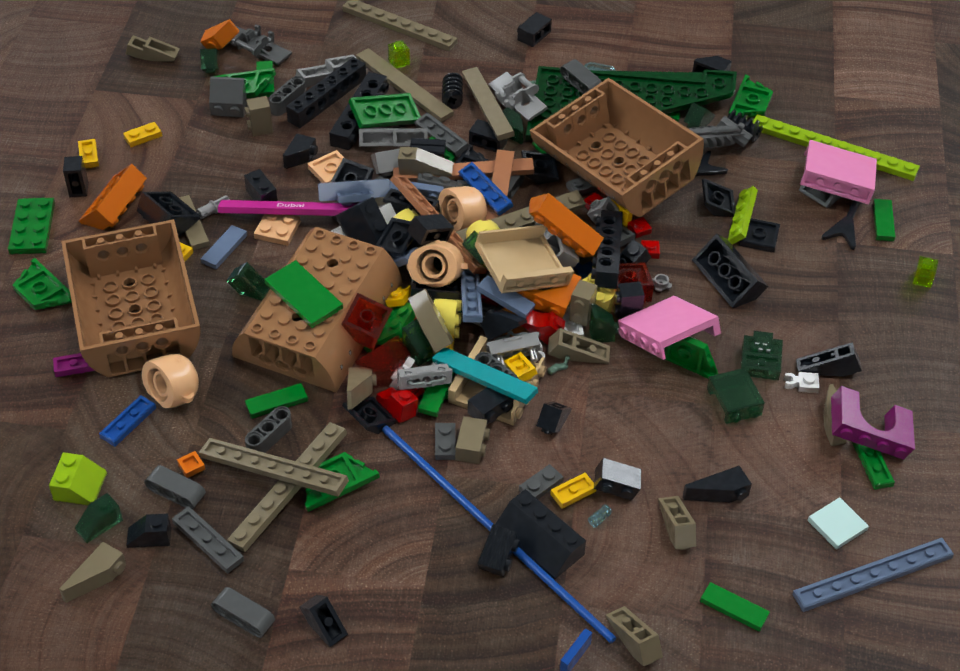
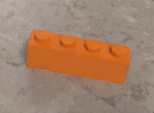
(114, 198)
(565, 225)

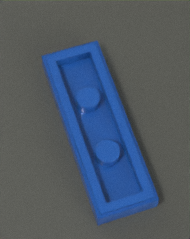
(127, 420)

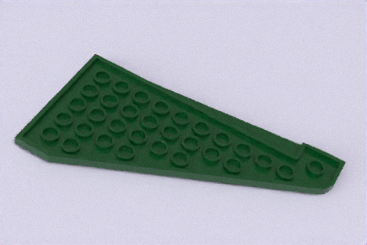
(663, 90)

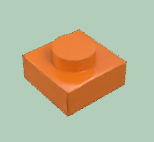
(191, 464)

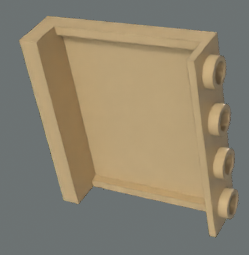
(521, 259)
(463, 388)

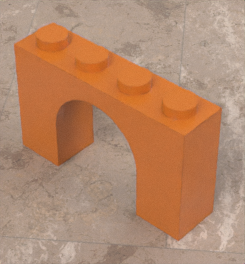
(554, 299)

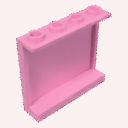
(839, 172)
(666, 324)

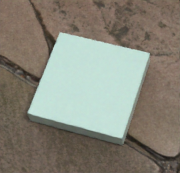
(838, 523)

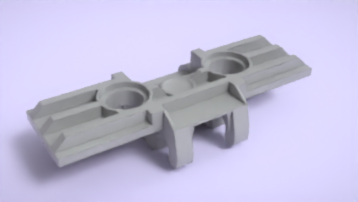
(512, 95)

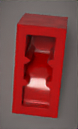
(543, 323)
(399, 404)

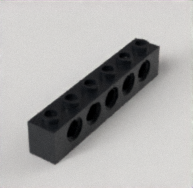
(326, 92)
(346, 128)
(607, 257)

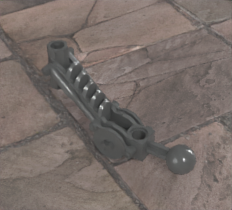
(723, 134)

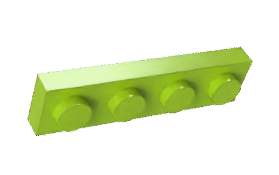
(742, 215)

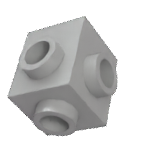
(598, 205)

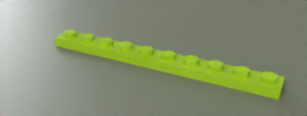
(801, 136)

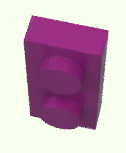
(70, 365)

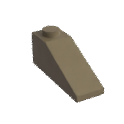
(416, 160)
(577, 347)
(359, 385)
(678, 522)
(95, 571)
(636, 635)

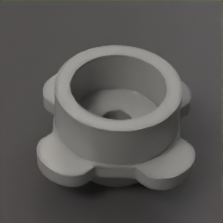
(661, 282)

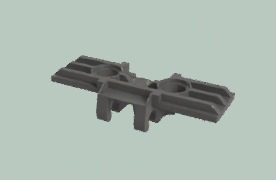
(257, 44)

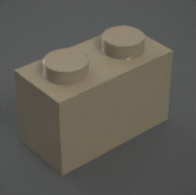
(259, 116)
(581, 301)
(471, 440)

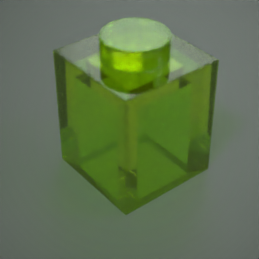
(398, 54)
(925, 271)

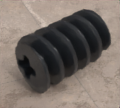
(452, 90)
(752, 128)

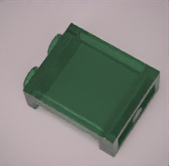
(736, 395)

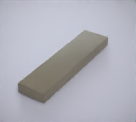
(195, 234)

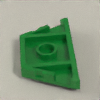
(254, 80)
(751, 98)
(41, 287)
(398, 319)
(692, 355)
(344, 464)

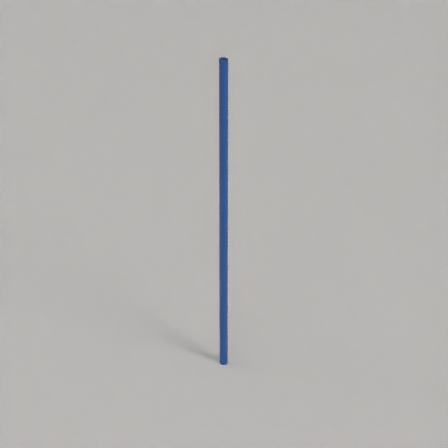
(531, 564)

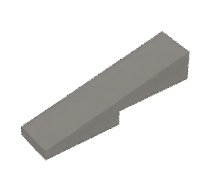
(315, 74)
(390, 136)

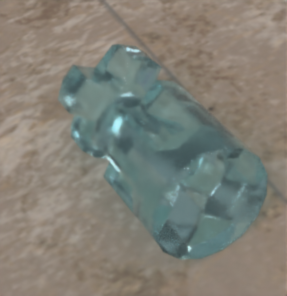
(600, 515)

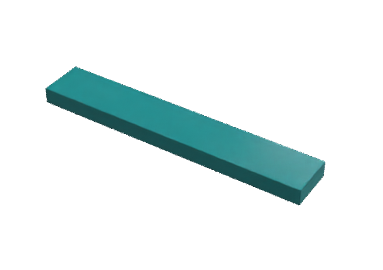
(486, 375)

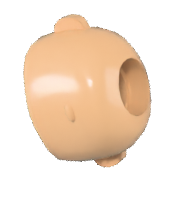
(462, 206)
(422, 266)
(170, 380)

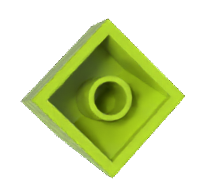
(76, 480)

